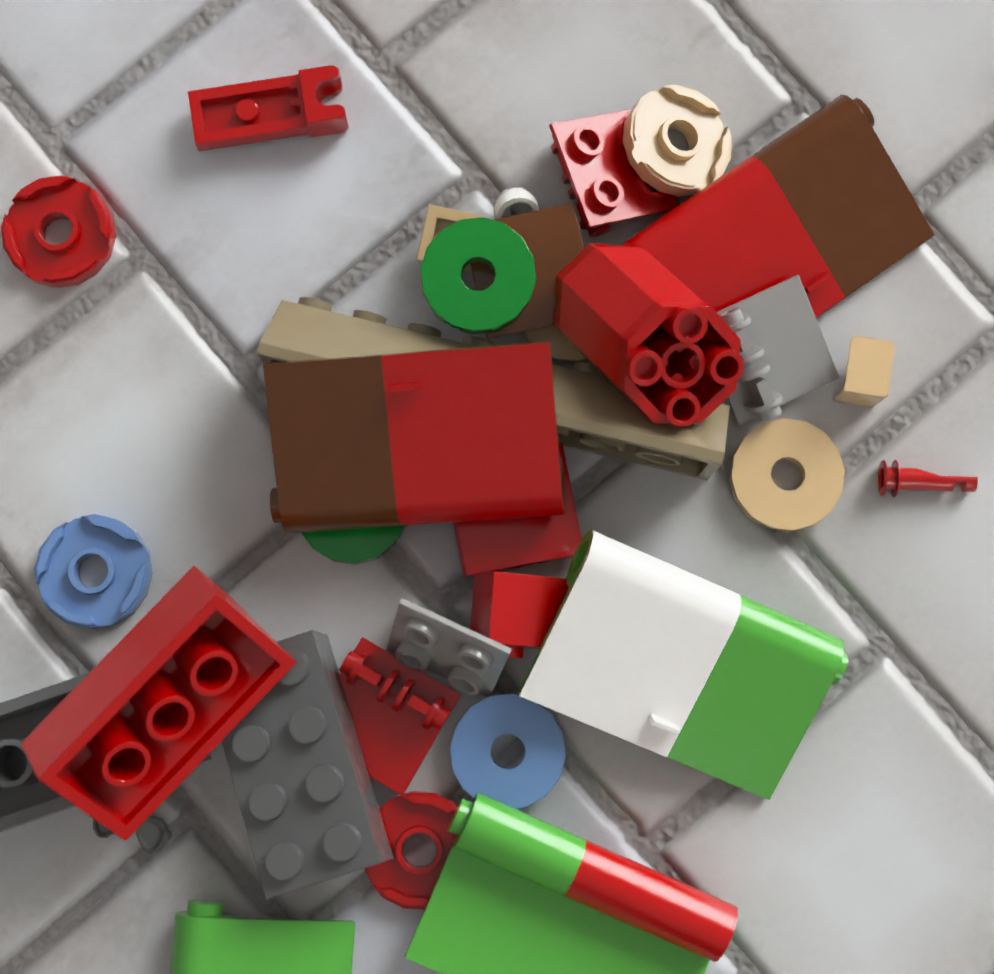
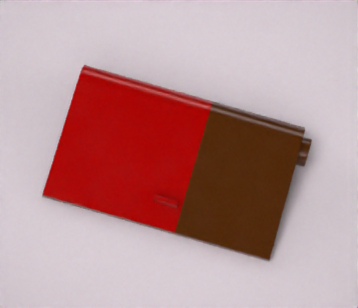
(805, 206)
(414, 438)

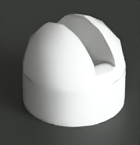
(519, 195)

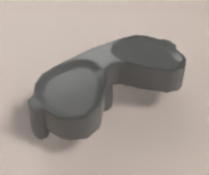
(150, 834)

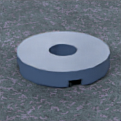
(60, 564)
(513, 716)

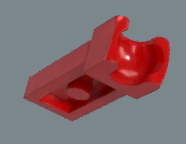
(268, 109)

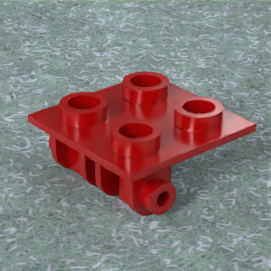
(601, 175)
(393, 712)

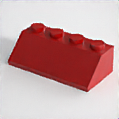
(156, 705)

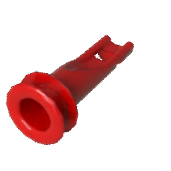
(898, 478)

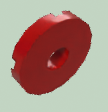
(80, 254)
(403, 816)

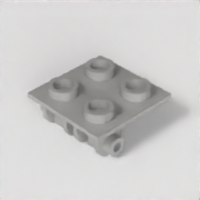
(779, 350)
(447, 649)

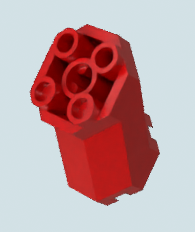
(647, 333)

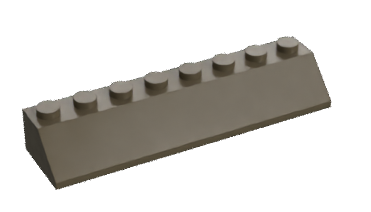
(588, 406)

